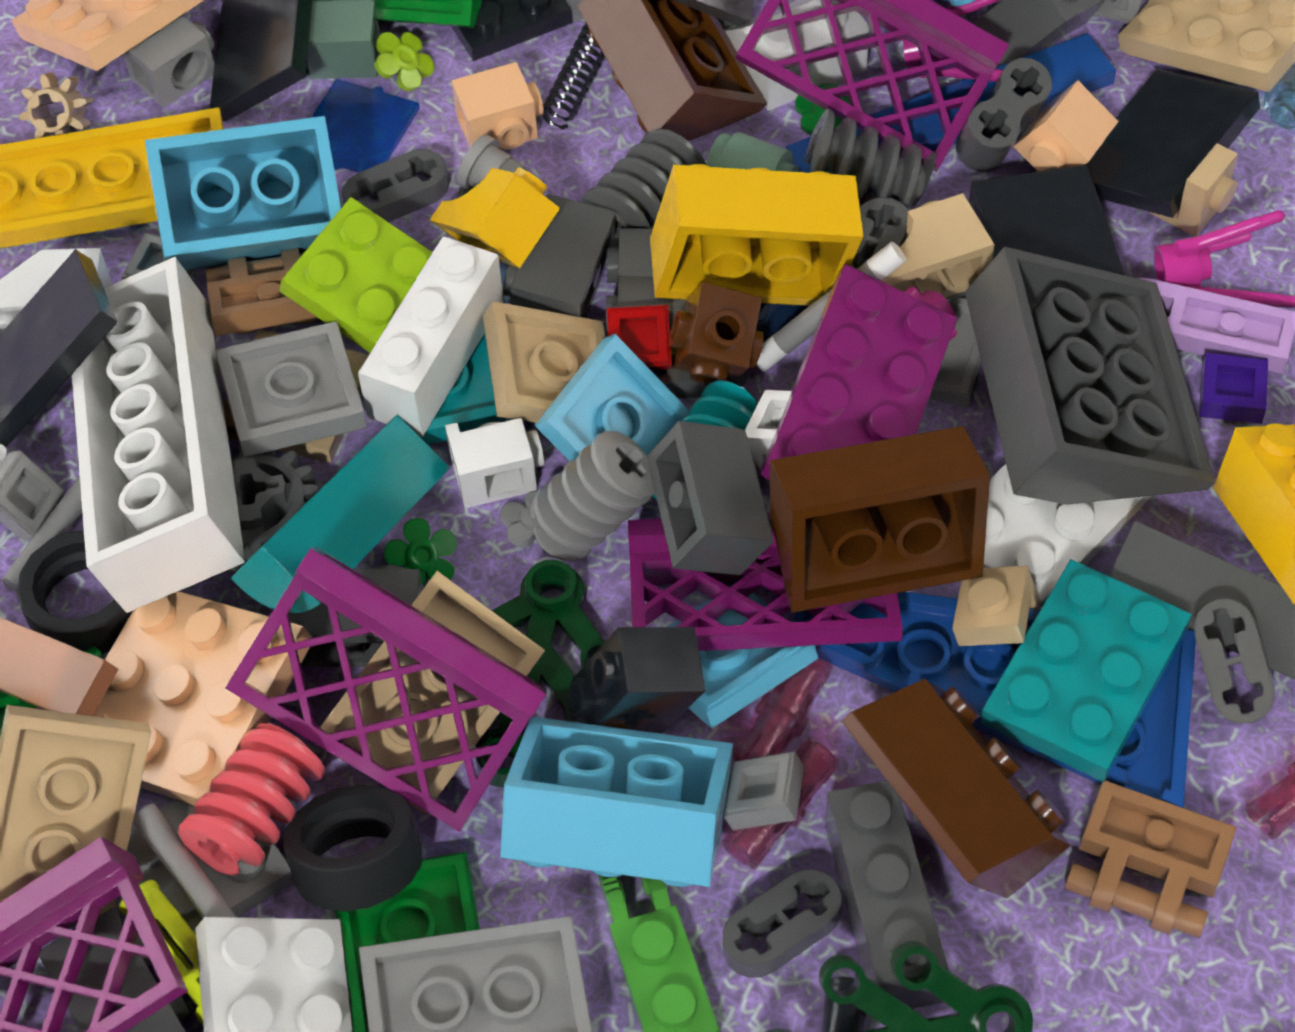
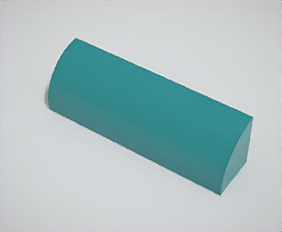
(346, 513)

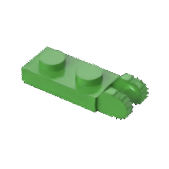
(658, 962)

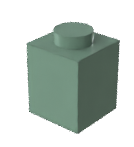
(343, 39)

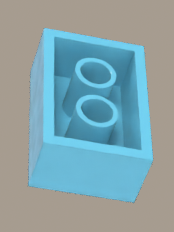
(242, 191)
(616, 801)

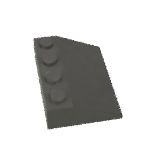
(1084, 382)

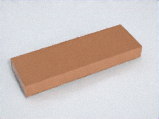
(51, 672)

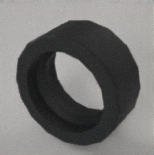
(39, 575)
(359, 879)

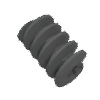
(874, 165)
(640, 179)

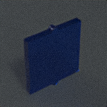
(364, 124)

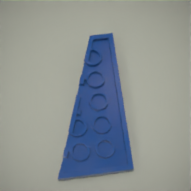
(1148, 763)

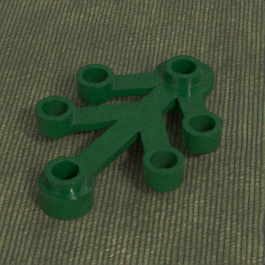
(543, 617)
(971, 1005)

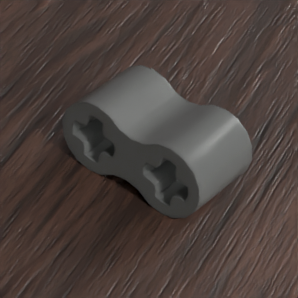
(1003, 114)

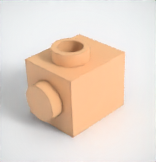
(498, 105)
(1066, 130)

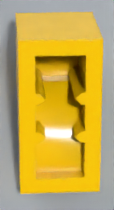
(500, 215)

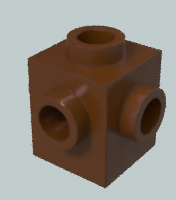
(717, 334)

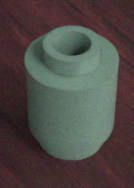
(749, 152)

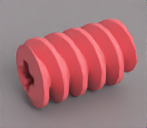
(247, 795)

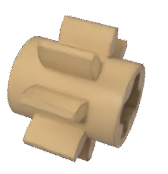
(51, 92)

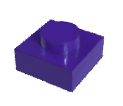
(1233, 388)

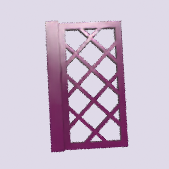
(919, 22)
(766, 627)
(415, 635)
(72, 896)

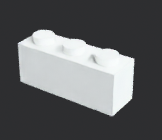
(431, 335)

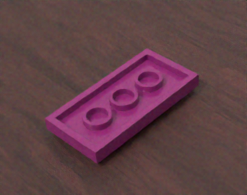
(863, 369)

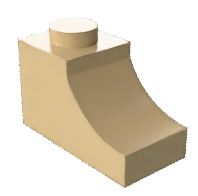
(943, 248)

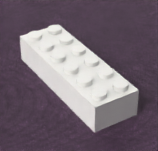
(155, 443)

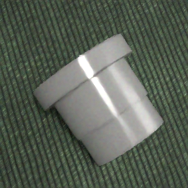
(480, 159)

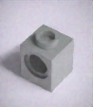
(172, 60)

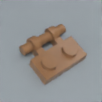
(248, 295)
(1158, 841)

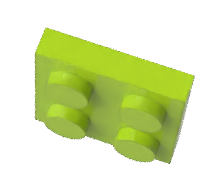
(356, 273)

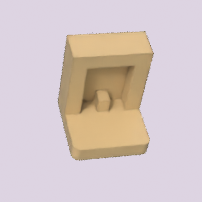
(1206, 191)
(995, 607)

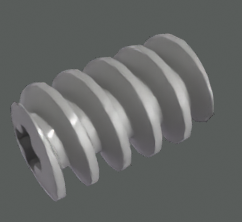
(592, 496)

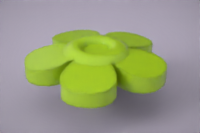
(402, 58)

